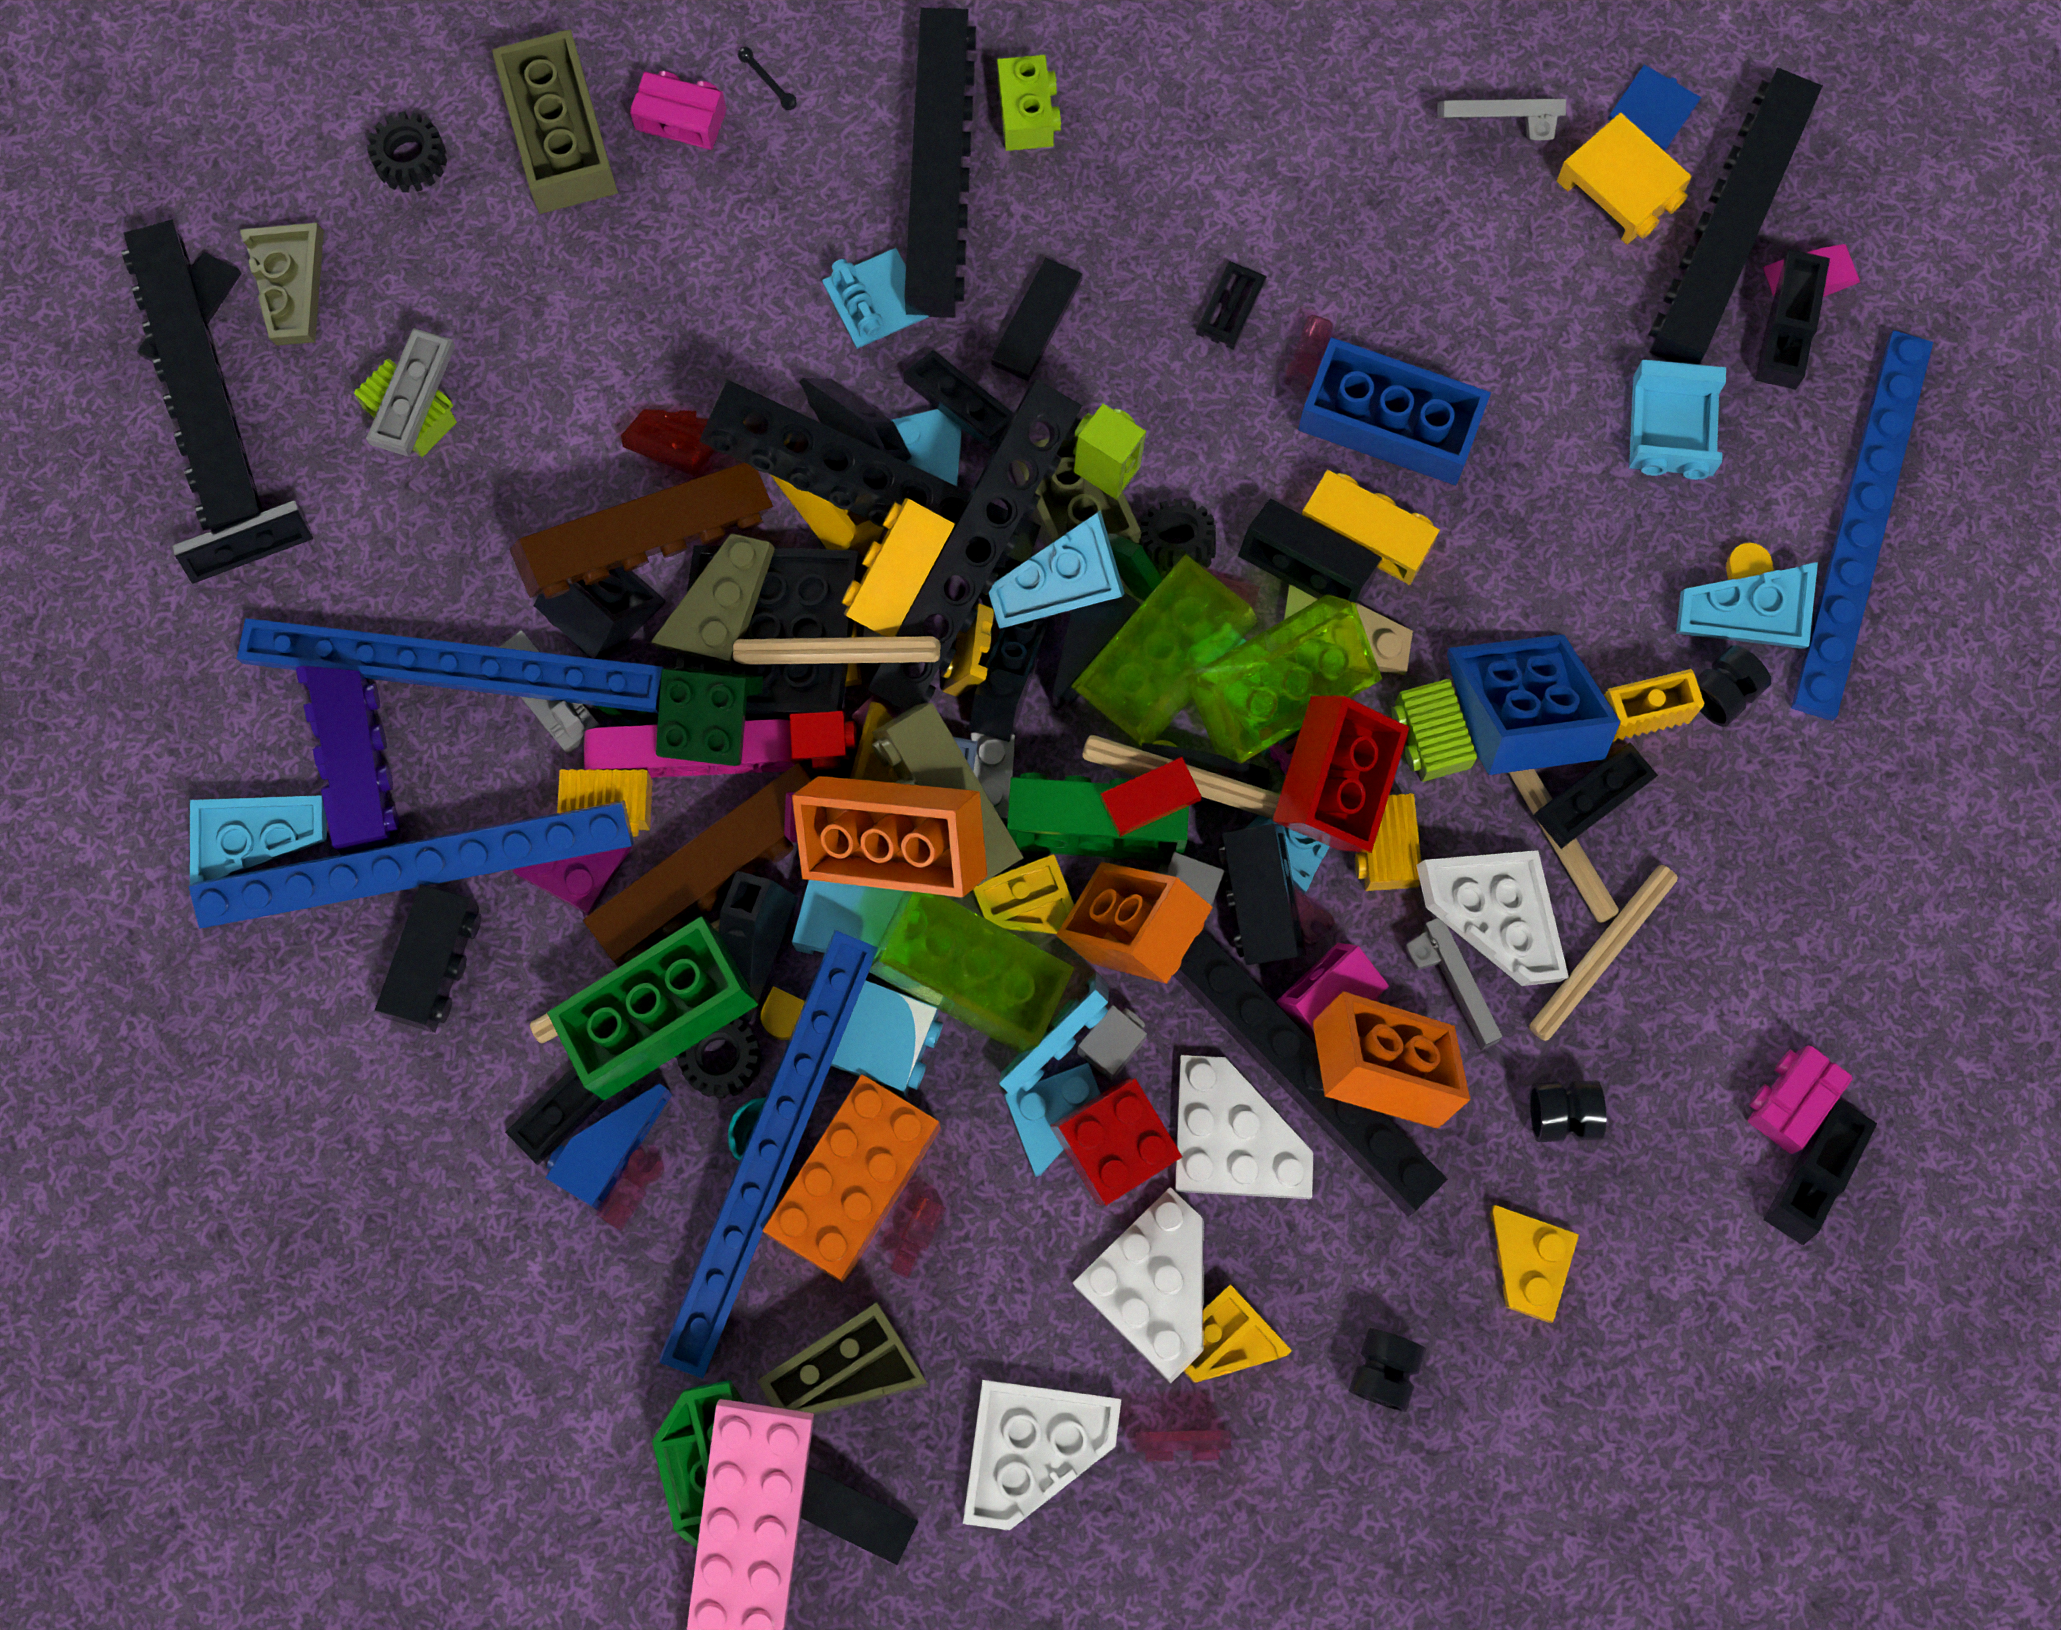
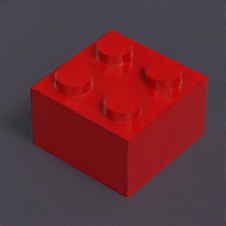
(1116, 1141)

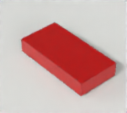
(1150, 796)

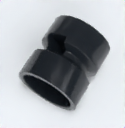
(1732, 682)
(1572, 1111)
(1388, 1352)

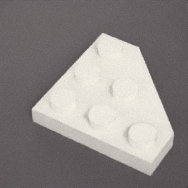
(1500, 910)
(1234, 1137)
(1154, 1284)
(1032, 1447)

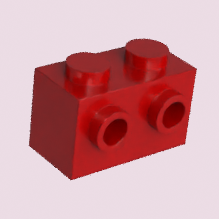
(822, 738)

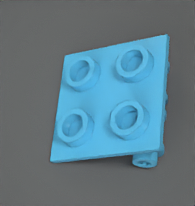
(870, 297)

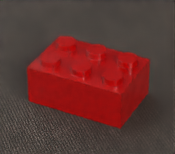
(1341, 773)

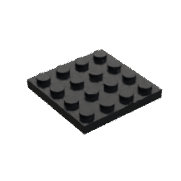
(796, 601)

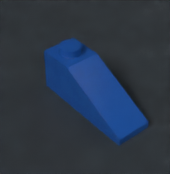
(600, 1154)

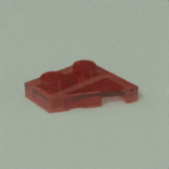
(669, 438)

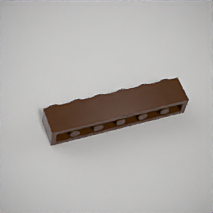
(640, 529)
(697, 873)

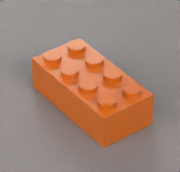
(890, 835)
(852, 1179)

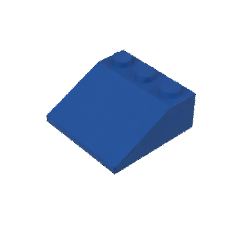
(1531, 704)

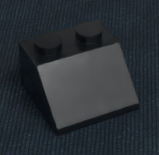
(603, 613)

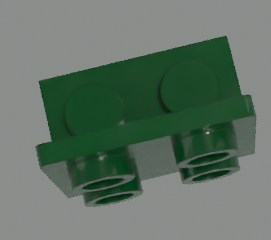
(703, 714)

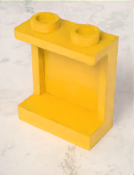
(1627, 177)

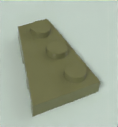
(288, 279)
(719, 602)

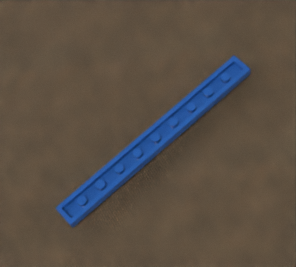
(1862, 526)
(453, 665)
(411, 864)
(768, 1155)

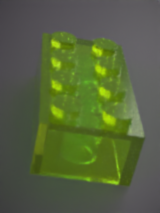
(1176, 630)
(1266, 683)
(971, 969)

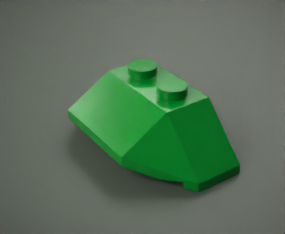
(684, 1452)

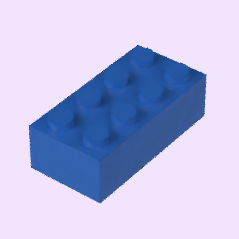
(1393, 411)

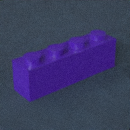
(350, 758)

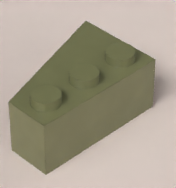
(845, 1368)

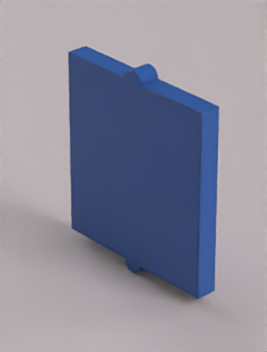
(1656, 105)

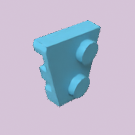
(1046, 1104)

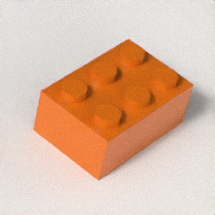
(1135, 921)
(1390, 1060)

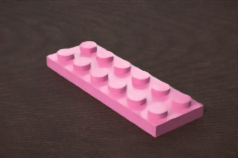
(750, 1517)

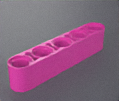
(634, 747)

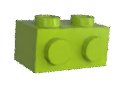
(1026, 102)
(1108, 449)

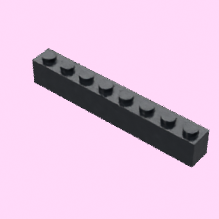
(937, 163)
(1735, 219)
(193, 376)
(1294, 1064)

